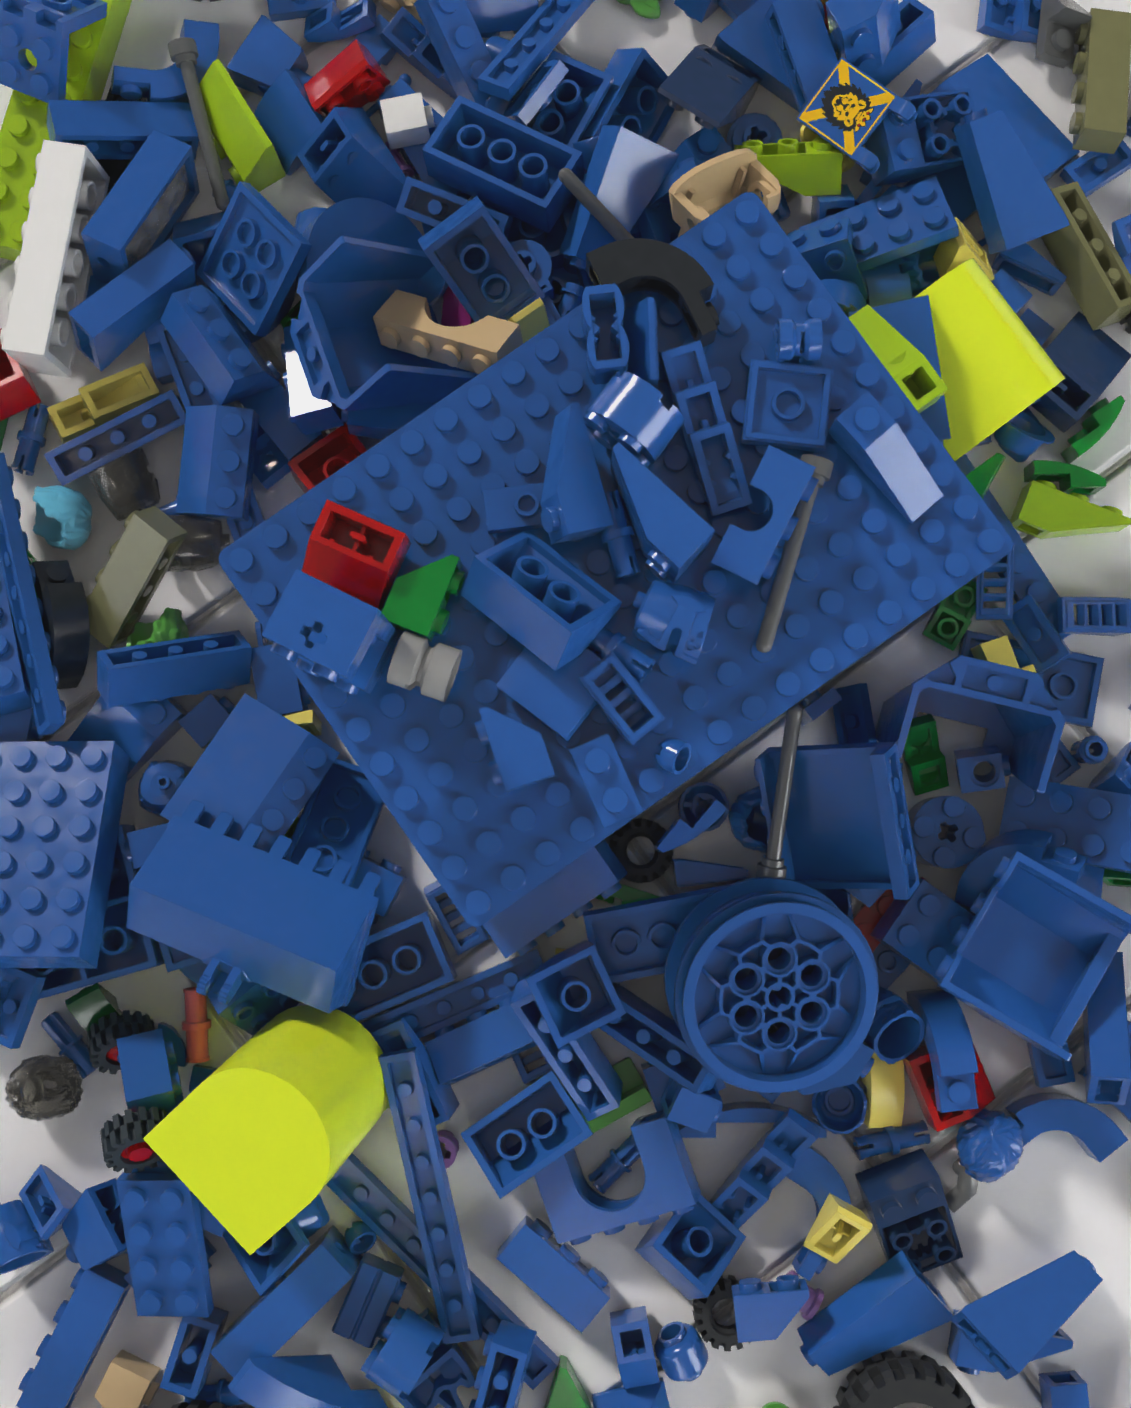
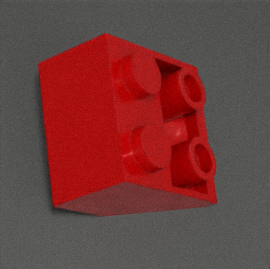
(347, 81)
(355, 553)
(921, 1078)

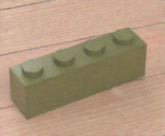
(1101, 81)
(1089, 260)
(132, 574)

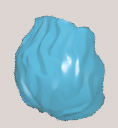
(62, 516)

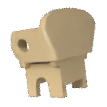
(717, 183)

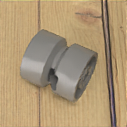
(424, 666)

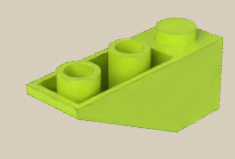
(804, 167)
(900, 358)
(1053, 513)

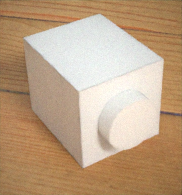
(406, 120)

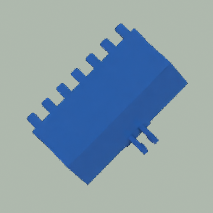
(253, 911)

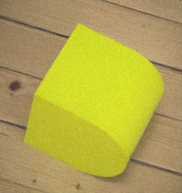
(983, 357)
(275, 1120)

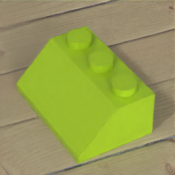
(238, 131)

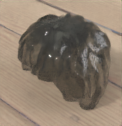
(44, 1087)

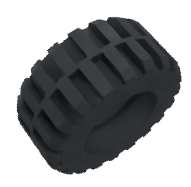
(902, 1381)

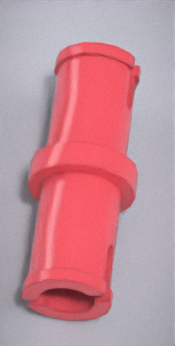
(196, 1026)

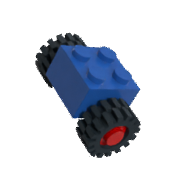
(149, 1085)

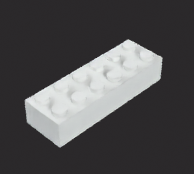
(53, 260)

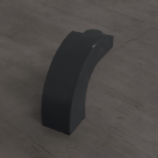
(658, 268)
(64, 619)

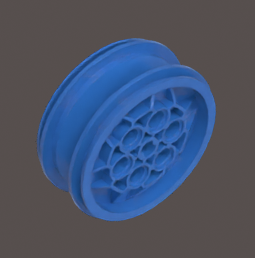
(738, 931)

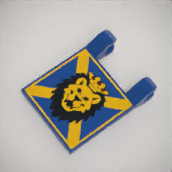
(849, 111)

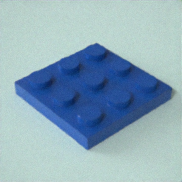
(253, 259)

